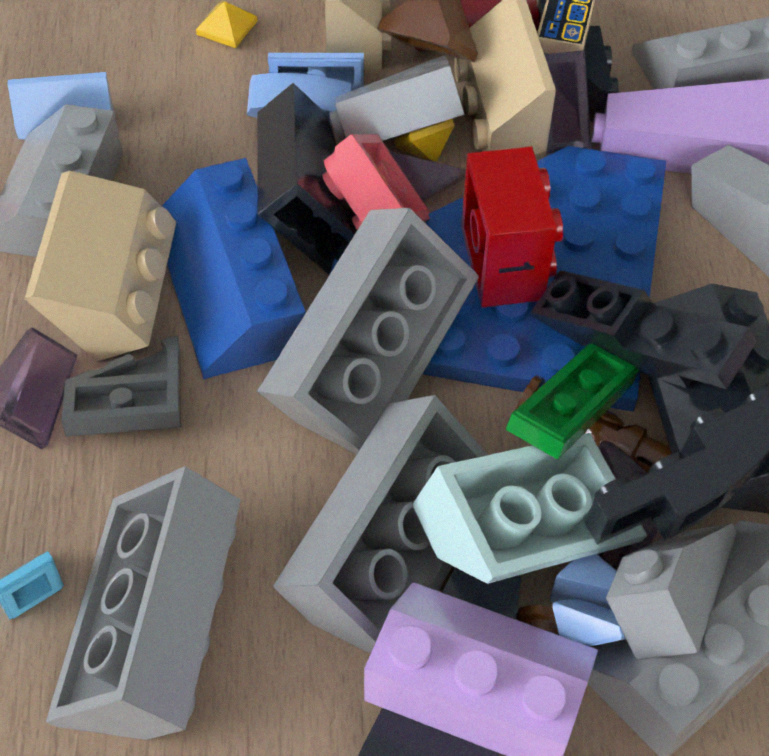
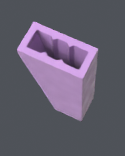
(686, 122)

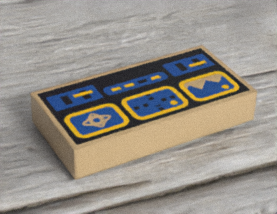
(565, 25)

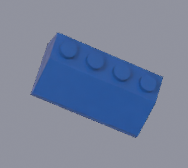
(230, 271)

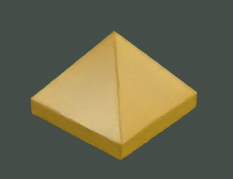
(227, 24)
(427, 141)

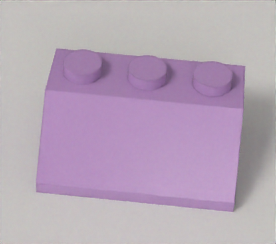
(478, 674)

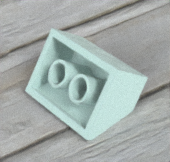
(516, 510)

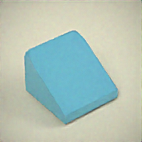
(29, 585)

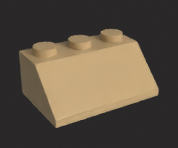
(353, 29)
(508, 82)
(102, 264)

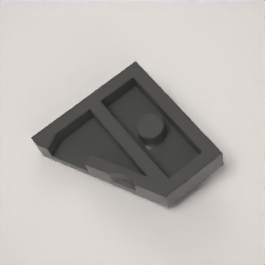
(126, 394)

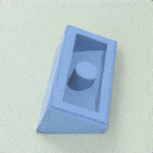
(341, 66)
(40, 97)

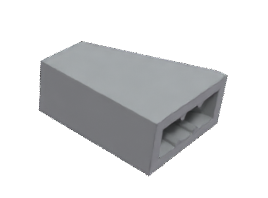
(399, 102)

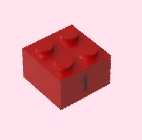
(509, 225)

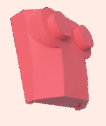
(370, 178)

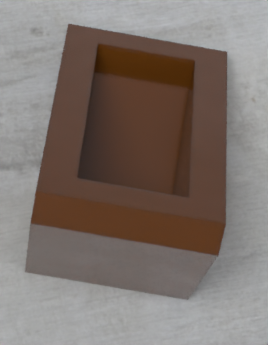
(432, 26)

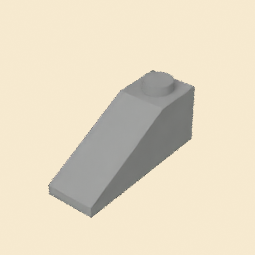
(669, 590)

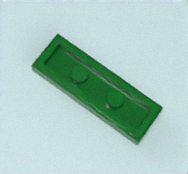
(572, 400)

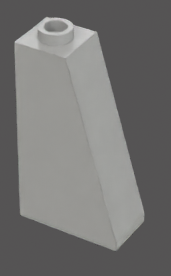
(733, 196)

